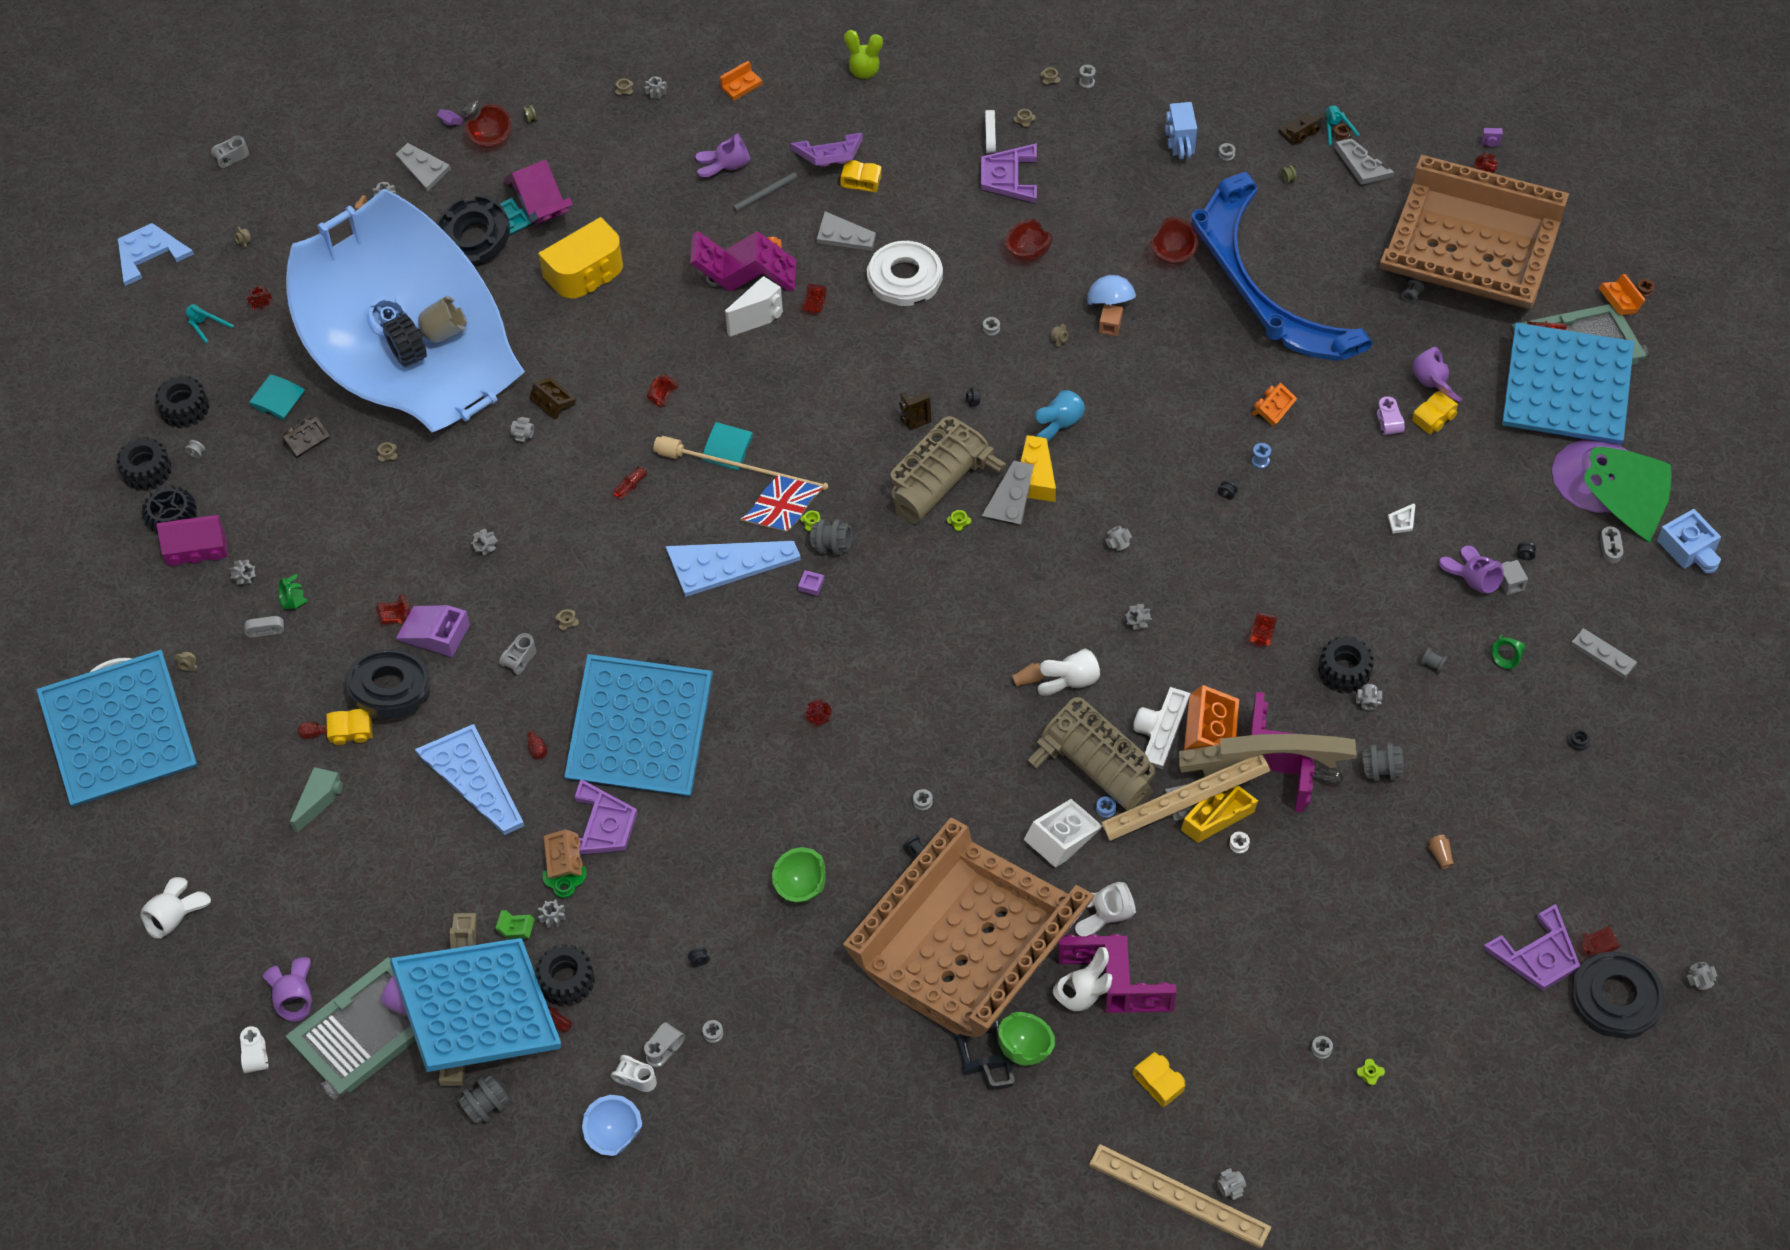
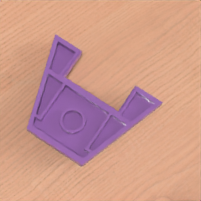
(829, 153)
(1000, 173)
(608, 823)
(1543, 960)

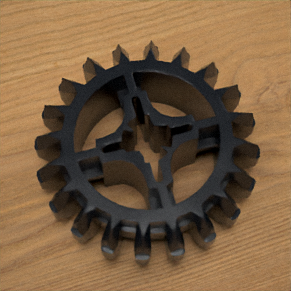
(167, 504)

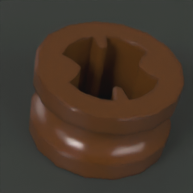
(1342, 136)
(1647, 284)

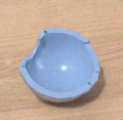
(1110, 290)
(611, 1124)

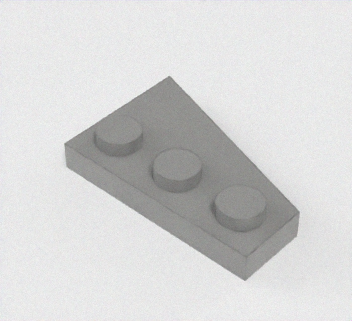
(1360, 163)
(423, 166)
(844, 233)
(1012, 494)

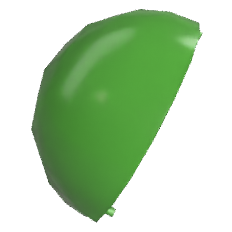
(799, 875)
(1025, 1038)

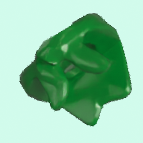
(289, 595)
(1518, 647)

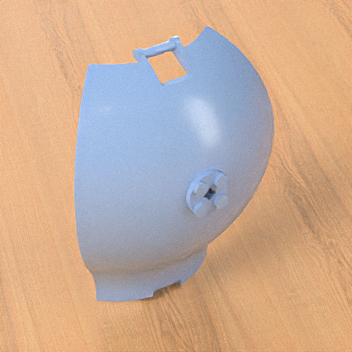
(388, 269)

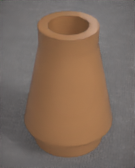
(1028, 675)
(1441, 850)

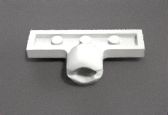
(1162, 725)

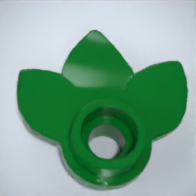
(571, 881)

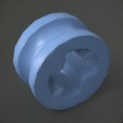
(1104, 812)

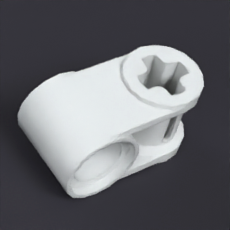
(253, 1053)
(630, 1073)

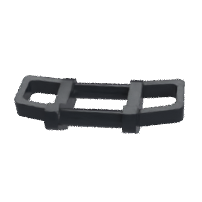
(986, 1063)

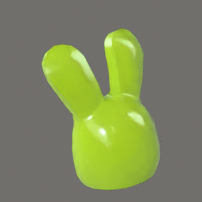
(863, 58)

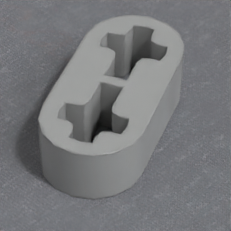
(1616, 544)
(264, 626)

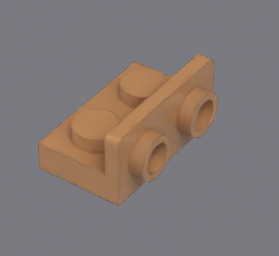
(562, 854)

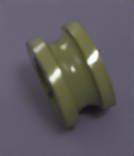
(529, 113)
(1288, 174)

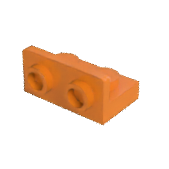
(739, 81)
(1623, 295)
(1275, 404)

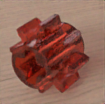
(1486, 163)
(259, 297)
(818, 712)

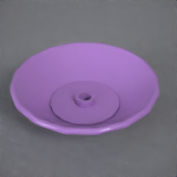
(1570, 470)

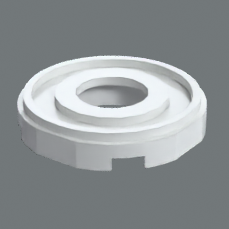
(909, 290)

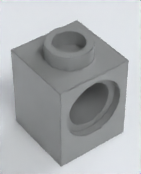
(1514, 577)

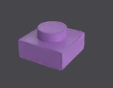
(450, 117)
(1491, 137)
(811, 583)

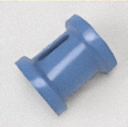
(1261, 455)

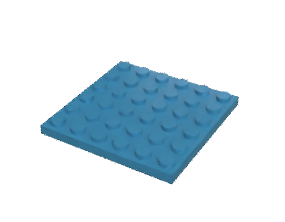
(1568, 383)
(639, 725)
(116, 728)
(474, 1004)

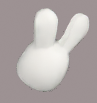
(1075, 671)
(1112, 905)
(170, 909)
(1085, 983)

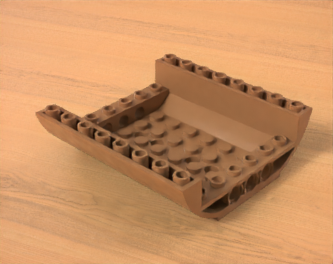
(1480, 219)
(939, 917)

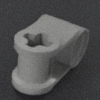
(232, 151)
(516, 656)
(665, 1041)

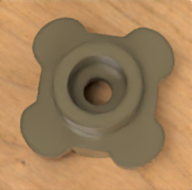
(1050, 75)
(624, 86)
(1024, 117)
(242, 237)
(1059, 335)
(387, 447)
(567, 614)
(186, 661)

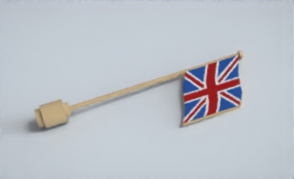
(779, 503)

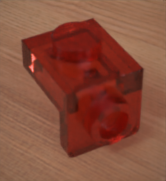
(815, 298)
(661, 389)
(393, 611)
(1263, 629)
(1600, 941)

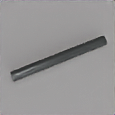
(764, 192)

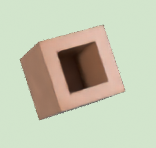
(1111, 320)

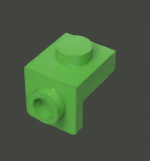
(514, 926)

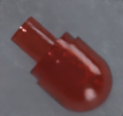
(309, 730)
(536, 746)

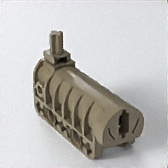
(939, 468)
(1094, 754)

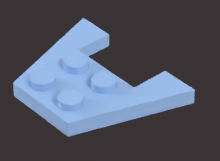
(145, 245)

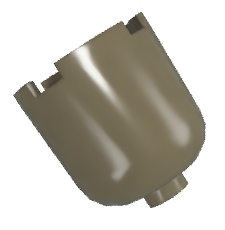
(441, 320)

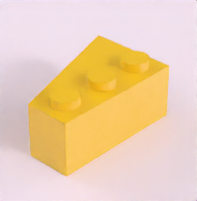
(1042, 481)
(1218, 813)

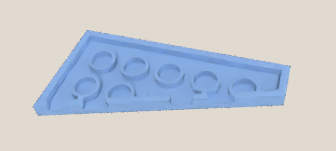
(719, 564)
(470, 770)

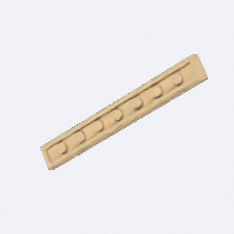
(1185, 796)
(1180, 1196)

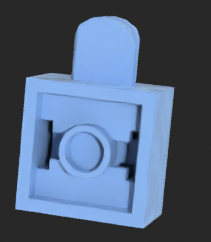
(1181, 129)
(1699, 542)

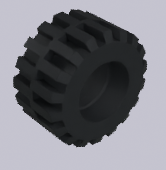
(404, 340)
(185, 412)
(146, 475)
(1342, 677)
(568, 990)

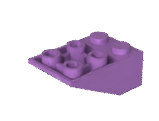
(435, 628)

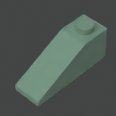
(317, 795)

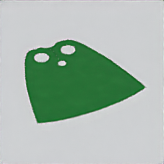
(1637, 492)

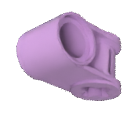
(1390, 417)

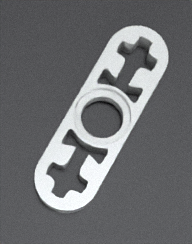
(990, 131)

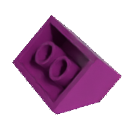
(192, 540)

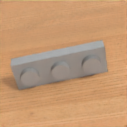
(1603, 653)

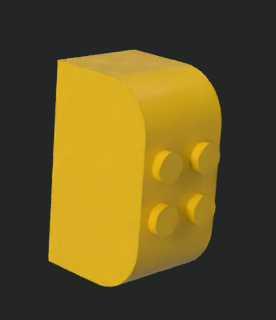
(582, 260)

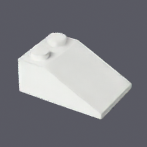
(755, 307)
(1062, 832)

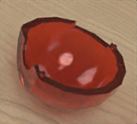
(490, 127)
(1028, 240)
(1175, 241)

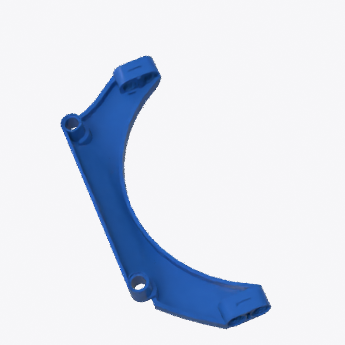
(1218, 230)

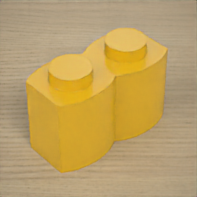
(861, 176)
(1435, 412)
(349, 726)
(1159, 1079)

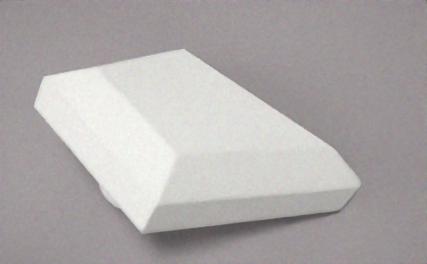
(1402, 519)

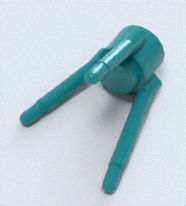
(1334, 117)
(198, 315)

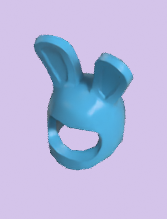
(1061, 412)

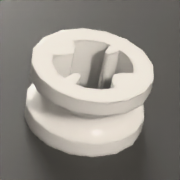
(1235, 846)

